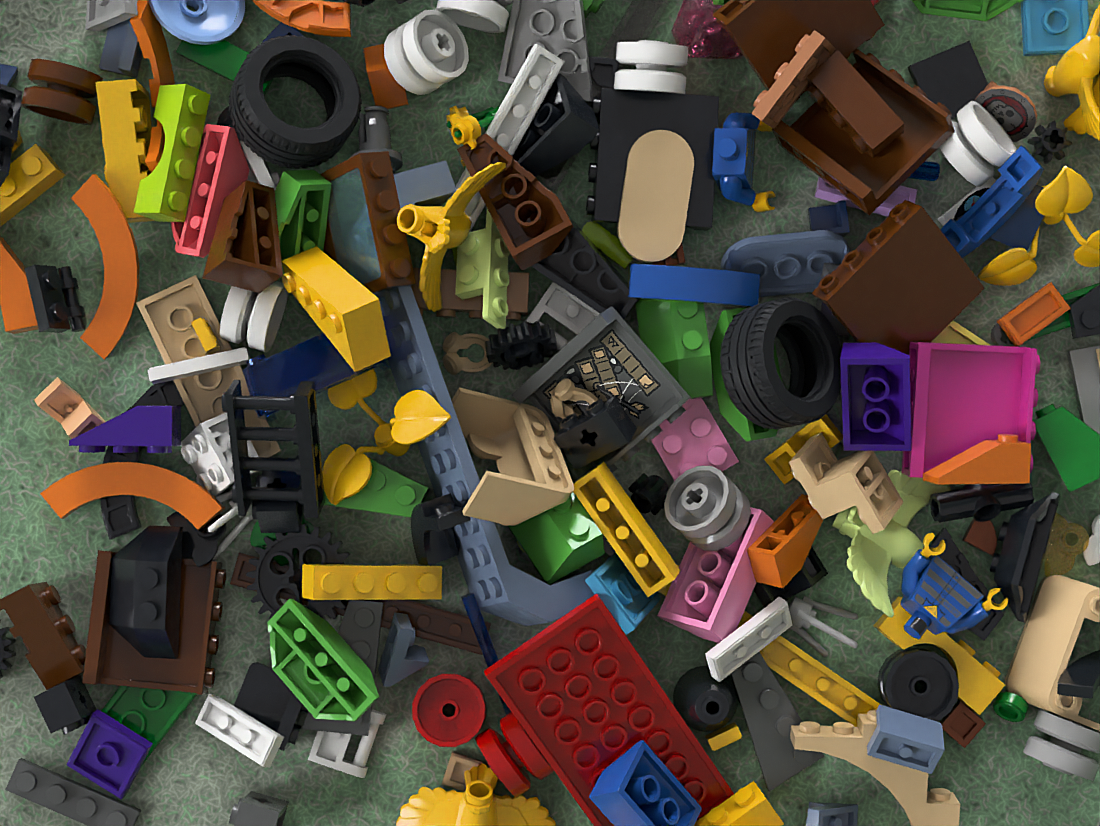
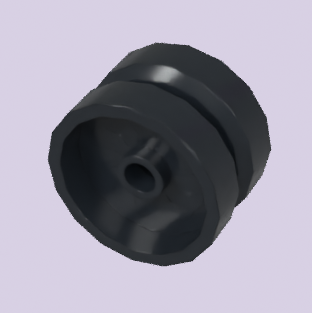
(936, 677)

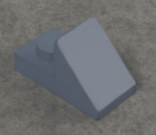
(399, 655)
(832, 814)

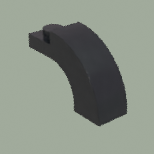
(433, 529)

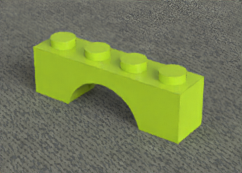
(167, 189)

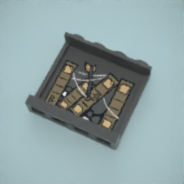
(610, 363)

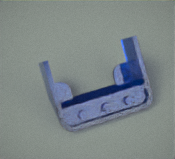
(307, 361)

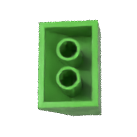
(560, 539)

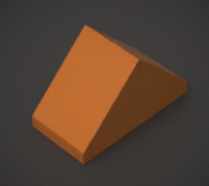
(383, 85)

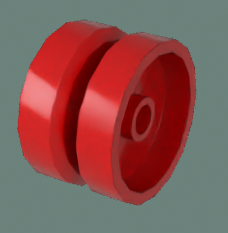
(434, 696)
(511, 756)

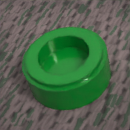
(1010, 707)

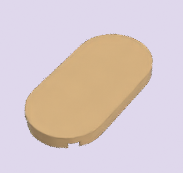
(655, 196)

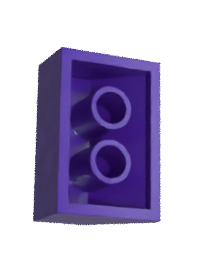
(875, 398)

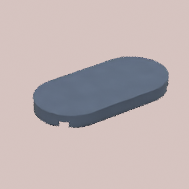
(786, 261)

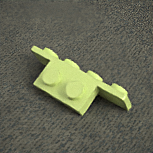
(484, 271)

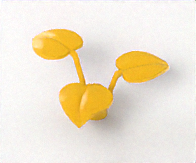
(1064, 195)
(415, 419)

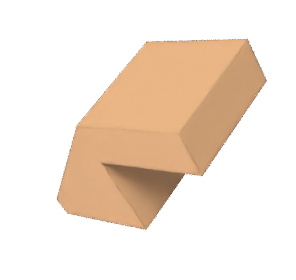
(68, 408)

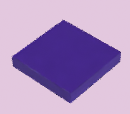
(109, 754)

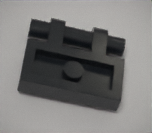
(47, 294)

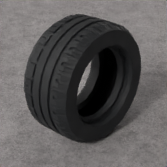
(316, 66)
(751, 370)

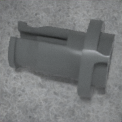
(375, 135)

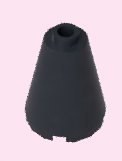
(699, 688)

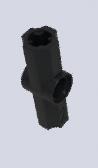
(979, 501)

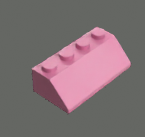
(714, 585)

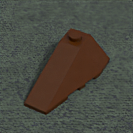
(521, 206)

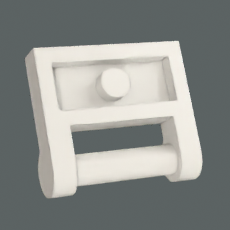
(564, 309)
(331, 747)

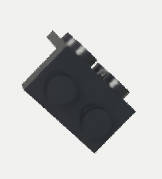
(271, 703)

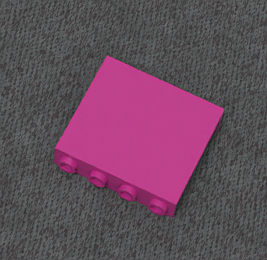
(966, 398)

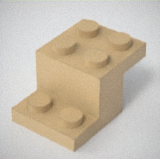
(846, 483)

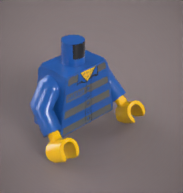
(735, 160)
(940, 596)

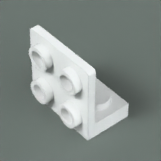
(210, 454)

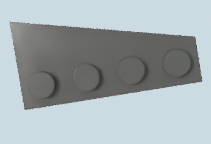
(362, 633)
(769, 722)

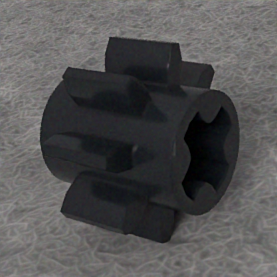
(1056, 136)
(649, 493)

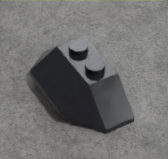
(1023, 553)
(148, 591)

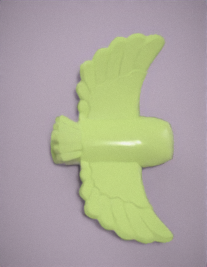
(895, 545)

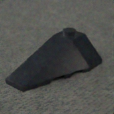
(557, 130)

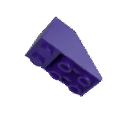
(141, 426)

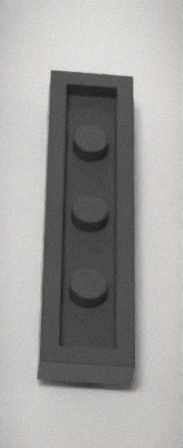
(69, 797)

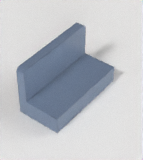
(121, 50)
(906, 739)

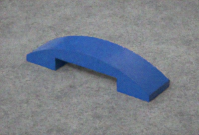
(996, 205)
(694, 285)

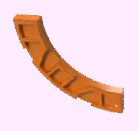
(311, 16)
(155, 49)
(119, 261)
(133, 479)

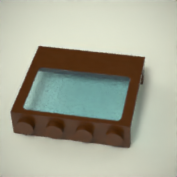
(363, 223)

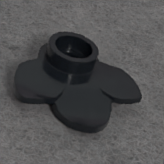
(195, 542)

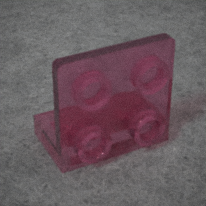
(701, 32)

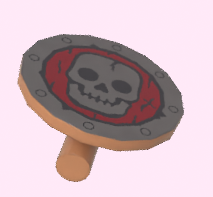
(1010, 108)

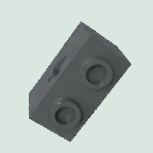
(258, 810)

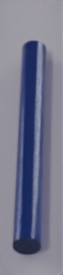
(482, 635)

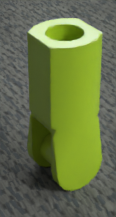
(607, 243)

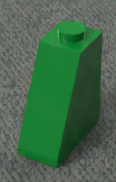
(1070, 444)

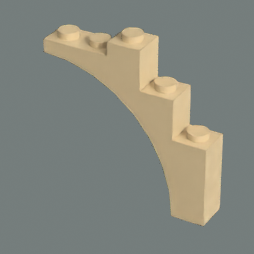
(906, 784)

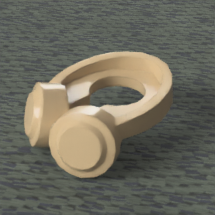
(456, 364)
(565, 391)

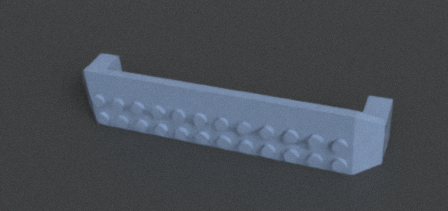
(495, 583)

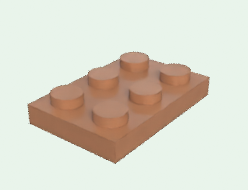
(792, 79)

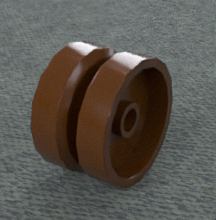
(61, 91)

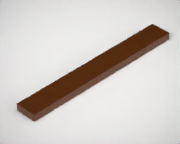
(429, 621)

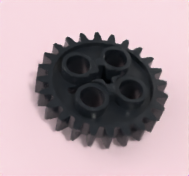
(270, 582)

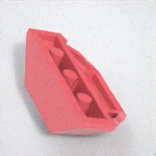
(218, 172)

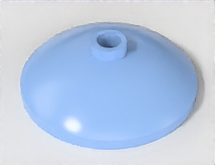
(209, 23)

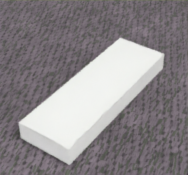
(198, 365)
(749, 639)
(239, 730)

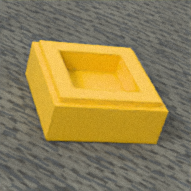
(206, 335)
(723, 736)

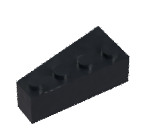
(587, 274)

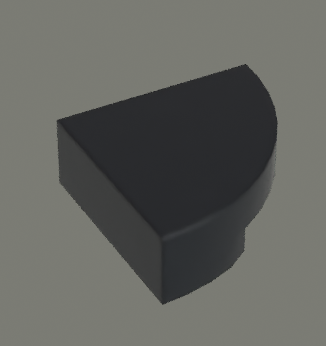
(603, 71)

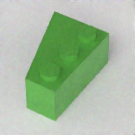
(301, 211)
(386, 493)

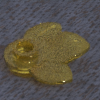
(1059, 555)

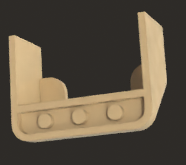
(527, 457)
(1048, 645)

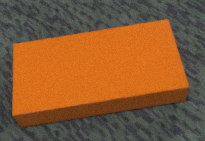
(1033, 314)

